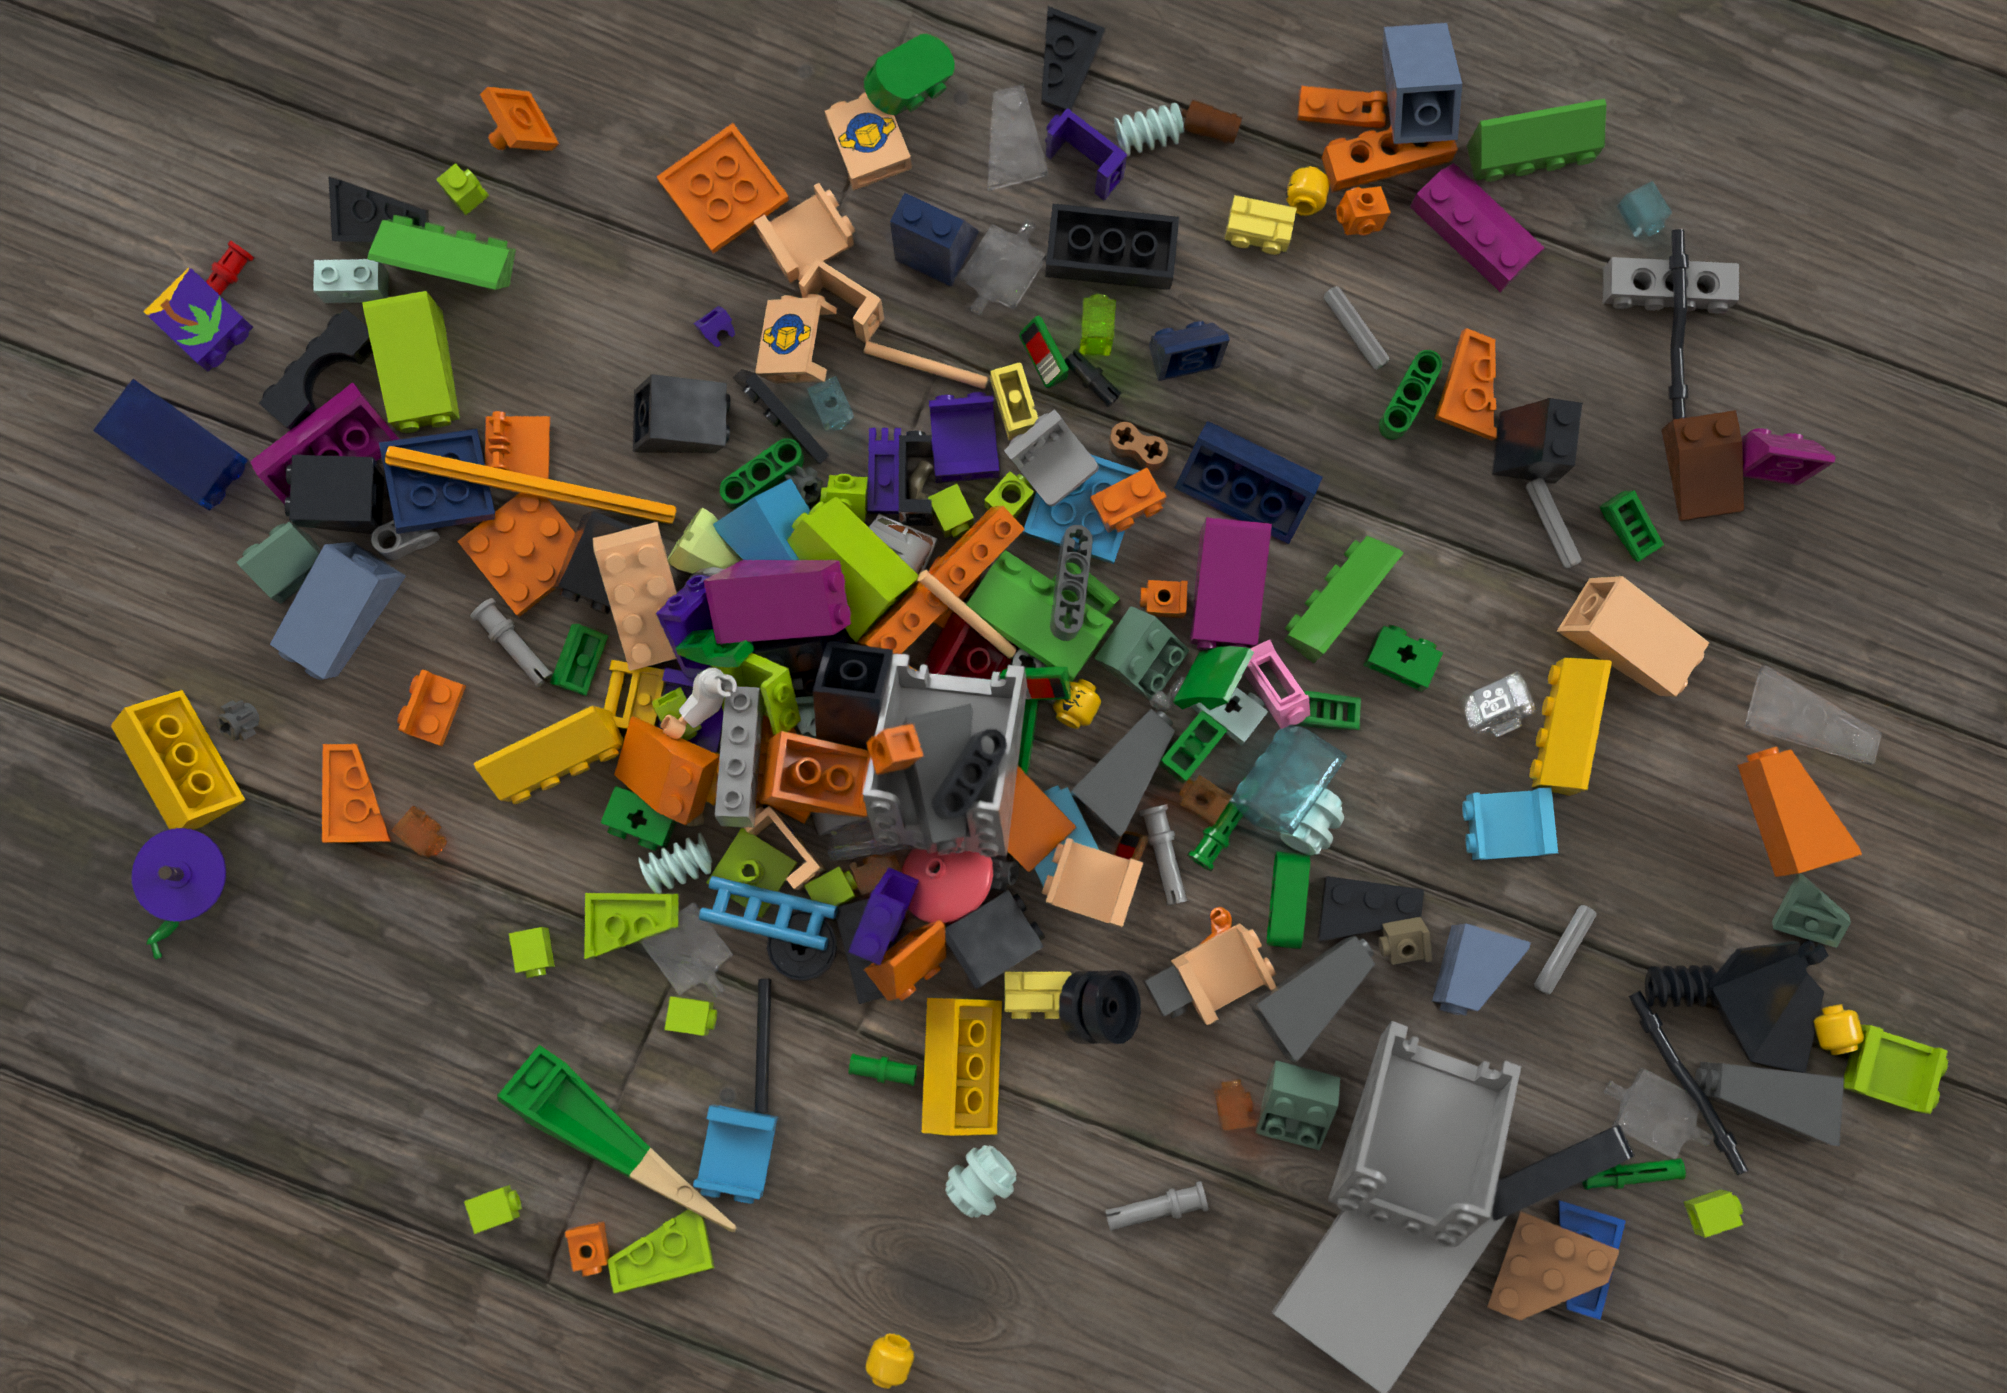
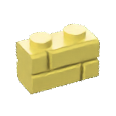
(1260, 224)
(1013, 399)
(1033, 993)

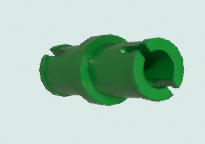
(883, 1069)

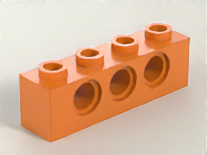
(1347, 173)

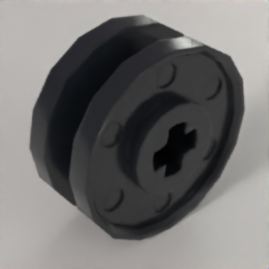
(806, 966)

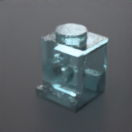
(830, 417)

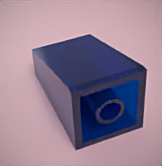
(171, 445)

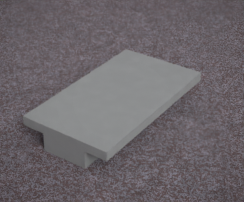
(1376, 1292)

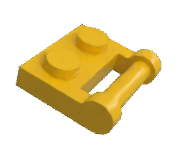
(644, 688)

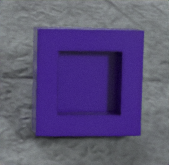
(714, 322)

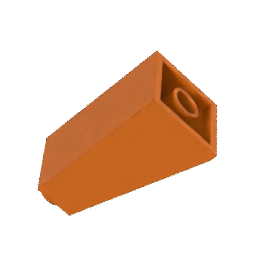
(1793, 814)

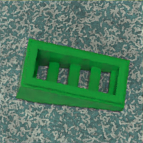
(1616, 521)
(1324, 721)

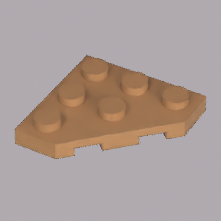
(1548, 1268)

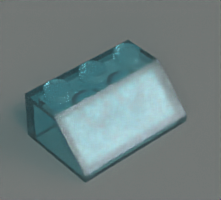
(1287, 779)

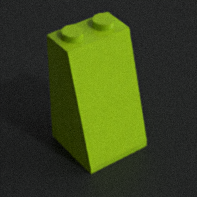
(412, 361)
(871, 569)

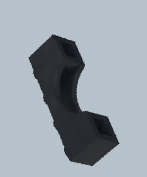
(292, 395)

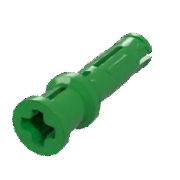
(1216, 837)

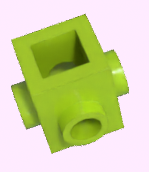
(850, 490)

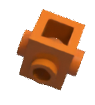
(1363, 210)

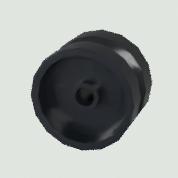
(1100, 1007)

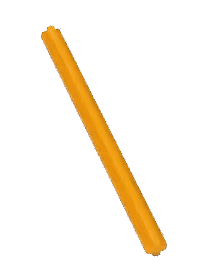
(530, 485)

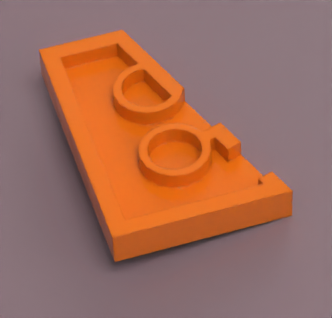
(1469, 388)
(348, 798)

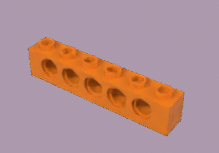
(955, 571)

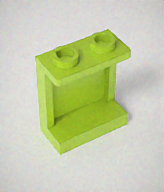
(775, 687)
(1896, 1070)

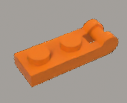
(1342, 107)

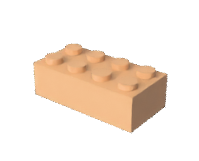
(637, 587)

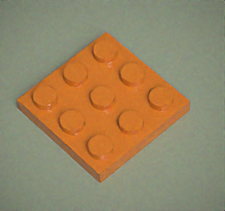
(722, 188)
(521, 549)

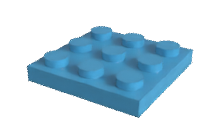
(1050, 522)

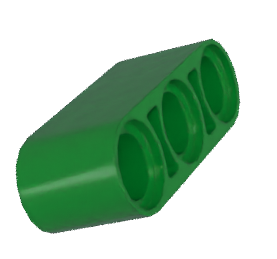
(1419, 383)
(767, 459)
(1288, 900)

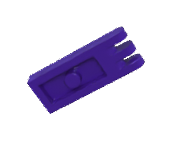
(883, 472)

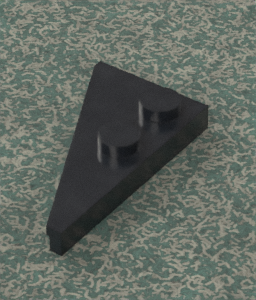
(778, 414)

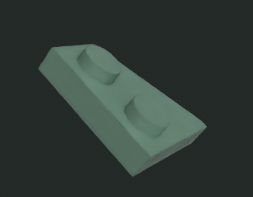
(1811, 914)

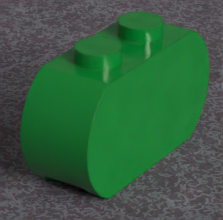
(909, 75)

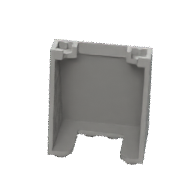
(995, 705)
(1426, 1140)

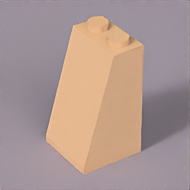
(1635, 634)

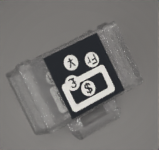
(1498, 706)

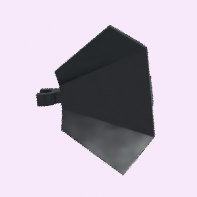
(1771, 1001)

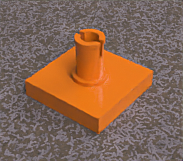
(518, 120)

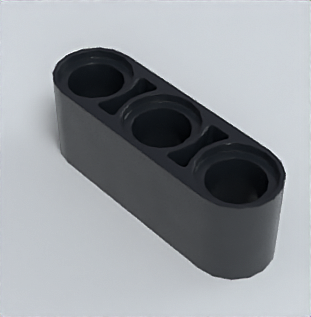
(982, 763)

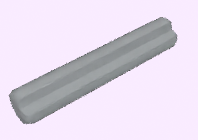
(1356, 327)
(1553, 523)
(1565, 949)

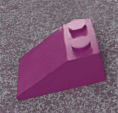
(1783, 457)

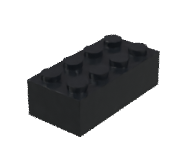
(1112, 246)

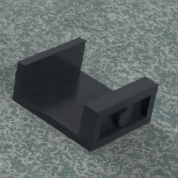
(913, 511)

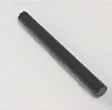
(763, 1046)

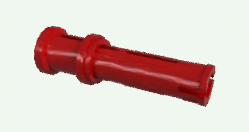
(228, 267)

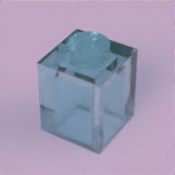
(1644, 210)

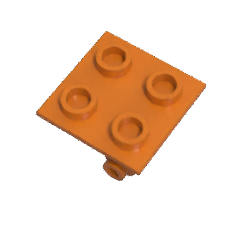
(518, 443)

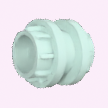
(1313, 831)
(983, 1179)

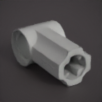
(908, 547)

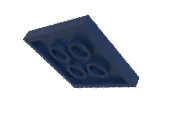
(435, 501)

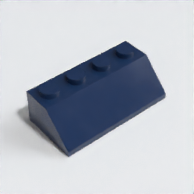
(1248, 481)

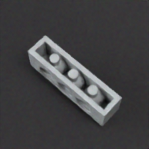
(1718, 278)
(739, 758)

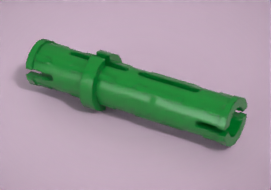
(1670, 1171)

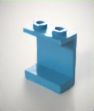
(736, 1153)

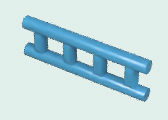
(756, 897)

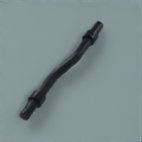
(1678, 264)
(1723, 1140)

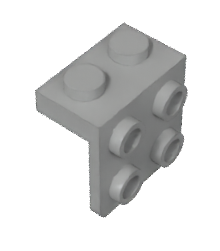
(1051, 458)

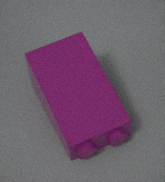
(1229, 583)
(777, 600)

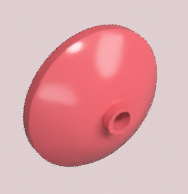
(953, 890)

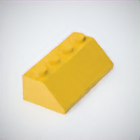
(1570, 725)
(551, 755)
(177, 761)
(961, 1067)

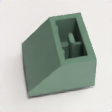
(281, 561)
(1142, 652)
(1298, 1105)

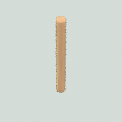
(925, 365)
(967, 614)

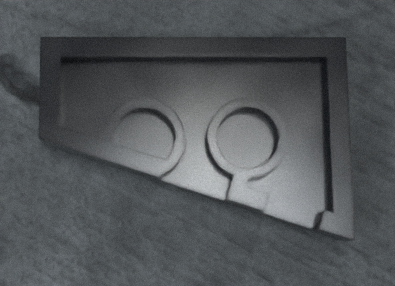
(359, 211)
(1363, 906)

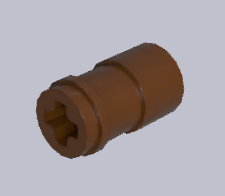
(1211, 122)

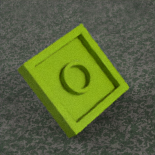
(755, 864)

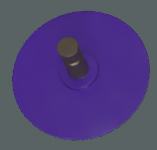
(178, 874)

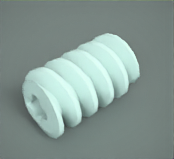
(1149, 128)
(677, 864)

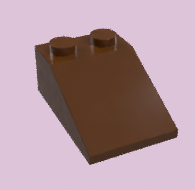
(1705, 464)

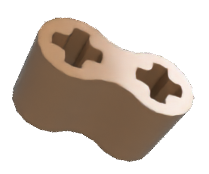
(1138, 446)

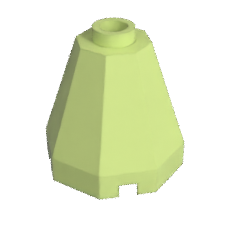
(702, 546)

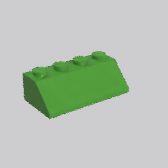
(1538, 140)
(442, 253)
(1342, 597)
(1019, 607)

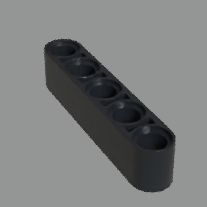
(1560, 1171)

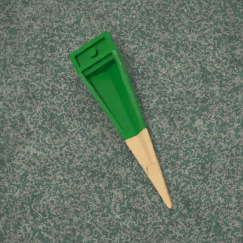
(566, 1108)

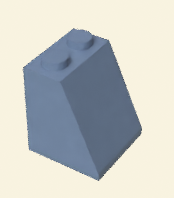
(1474, 967)

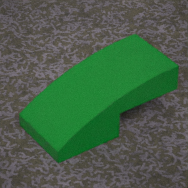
(702, 648)

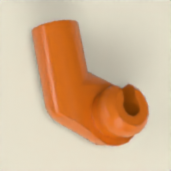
(1220, 921)

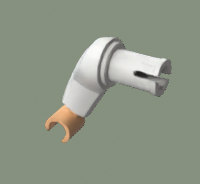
(706, 699)

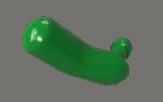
(161, 933)

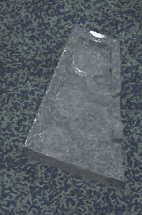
(1014, 141)

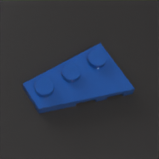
(1597, 1227)

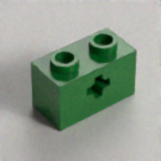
(1385, 657)
(1192, 747)
(619, 818)

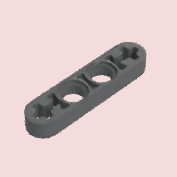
(1072, 582)

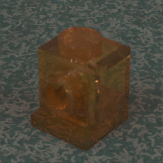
(1216, 799)
(420, 832)
(872, 871)
(1233, 1105)

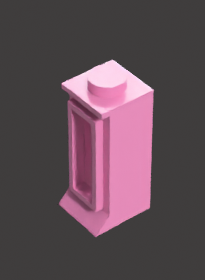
(1285, 711)

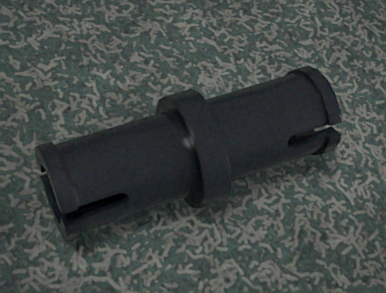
(1092, 377)

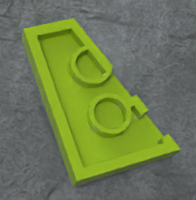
(626, 918)
(665, 1254)

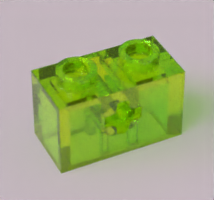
(1097, 325)

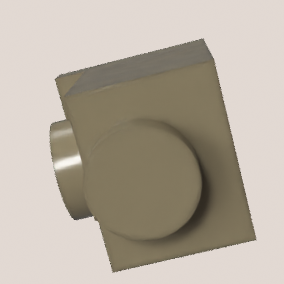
(1406, 941)

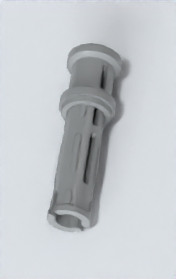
(502, 631)
(1161, 838)
(1173, 1203)

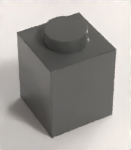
(1168, 992)

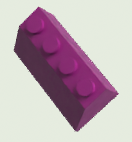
(1476, 226)
(338, 428)

